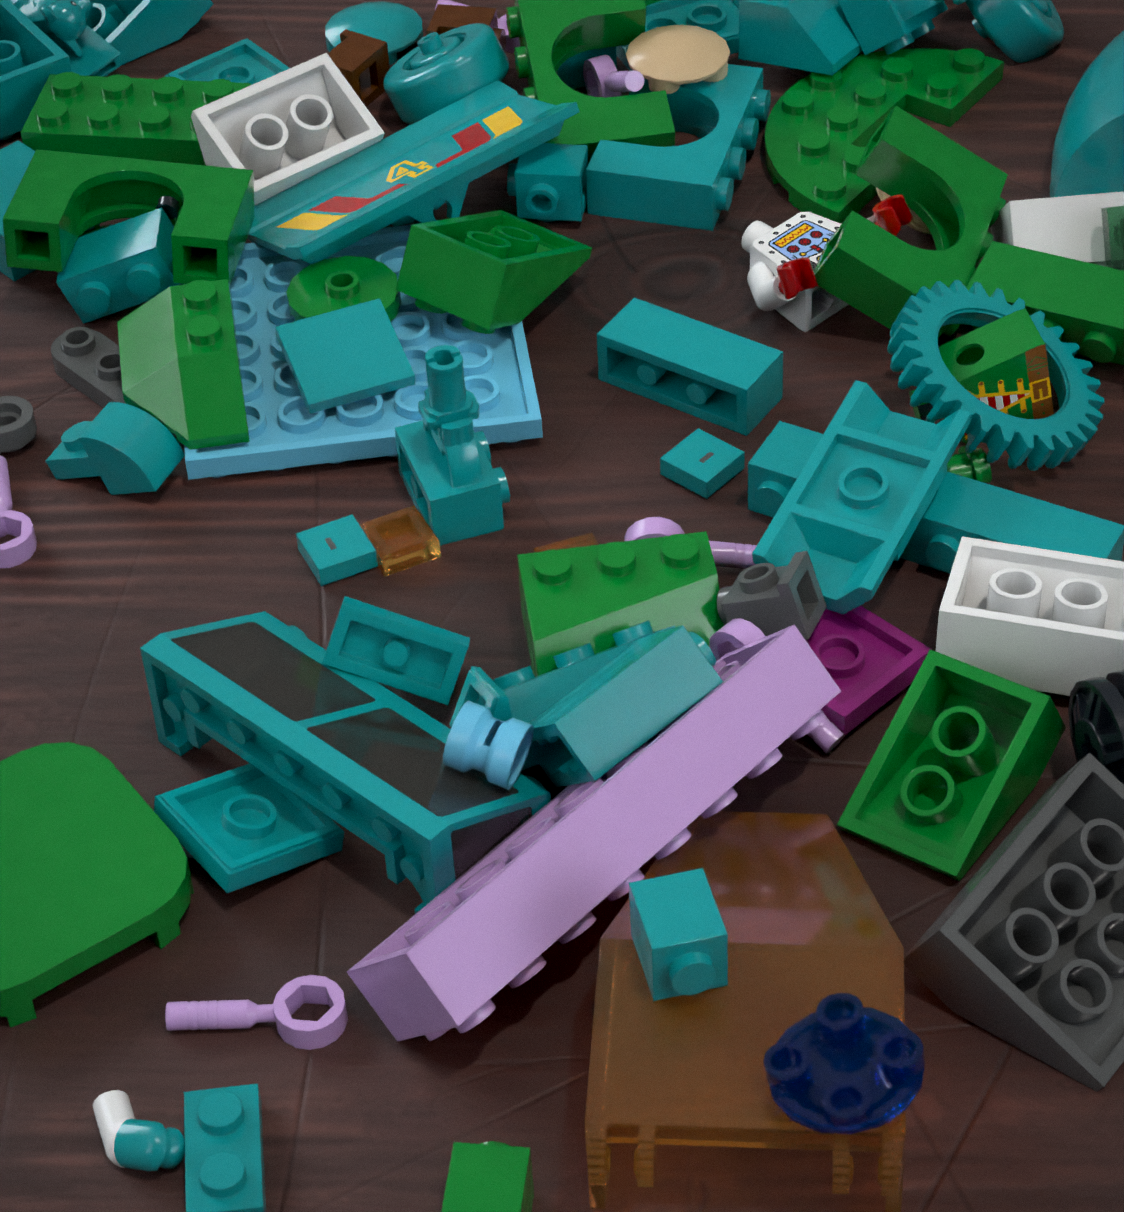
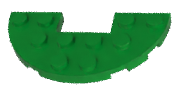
(827, 120)

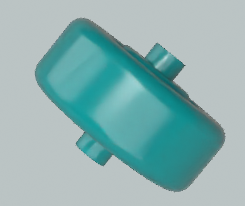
(1018, 27)
(445, 70)

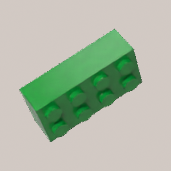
(122, 116)

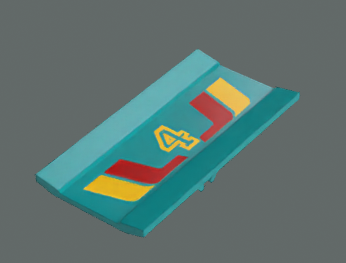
(406, 173)

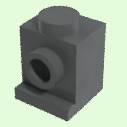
(775, 597)

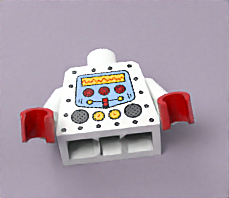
(788, 254)

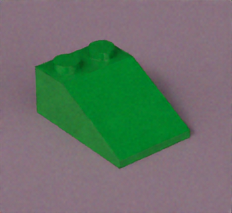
(486, 267)
(953, 765)

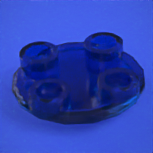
(845, 1067)

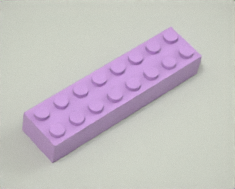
(590, 844)

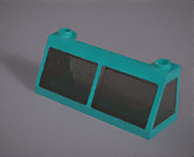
(332, 743)

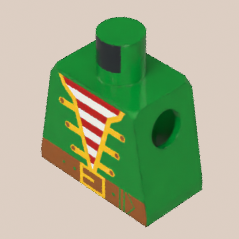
(1001, 367)

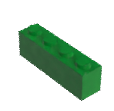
(1070, 292)

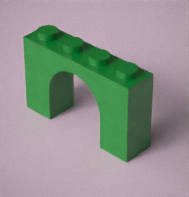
(562, 28)
(75, 191)
(950, 193)

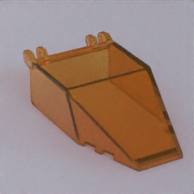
(694, 1063)

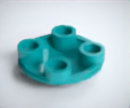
(380, 20)

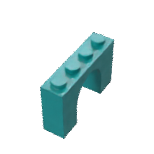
(687, 181)

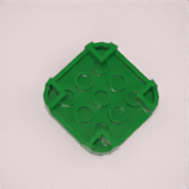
(78, 871)

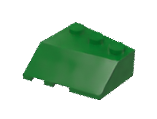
(605, 588)

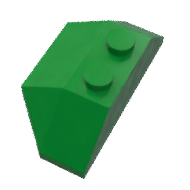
(186, 364)

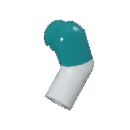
(134, 1141)

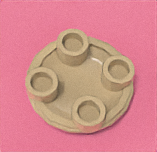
(678, 56)

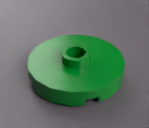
(341, 284)

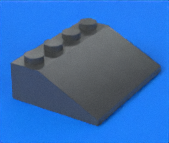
(1041, 932)

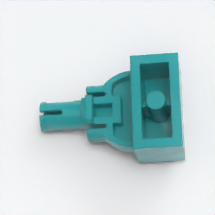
(891, 22)
(448, 462)

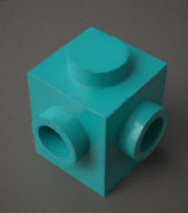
(550, 182)

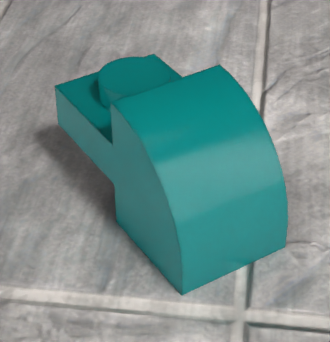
(120, 446)

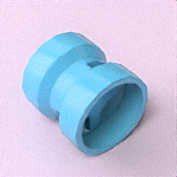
(488, 745)

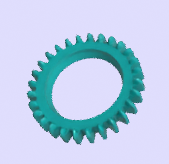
(1042, 440)

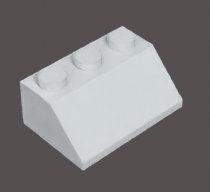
(286, 126)
(1058, 225)
(1033, 614)

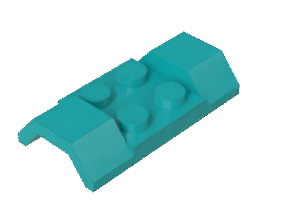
(861, 496)

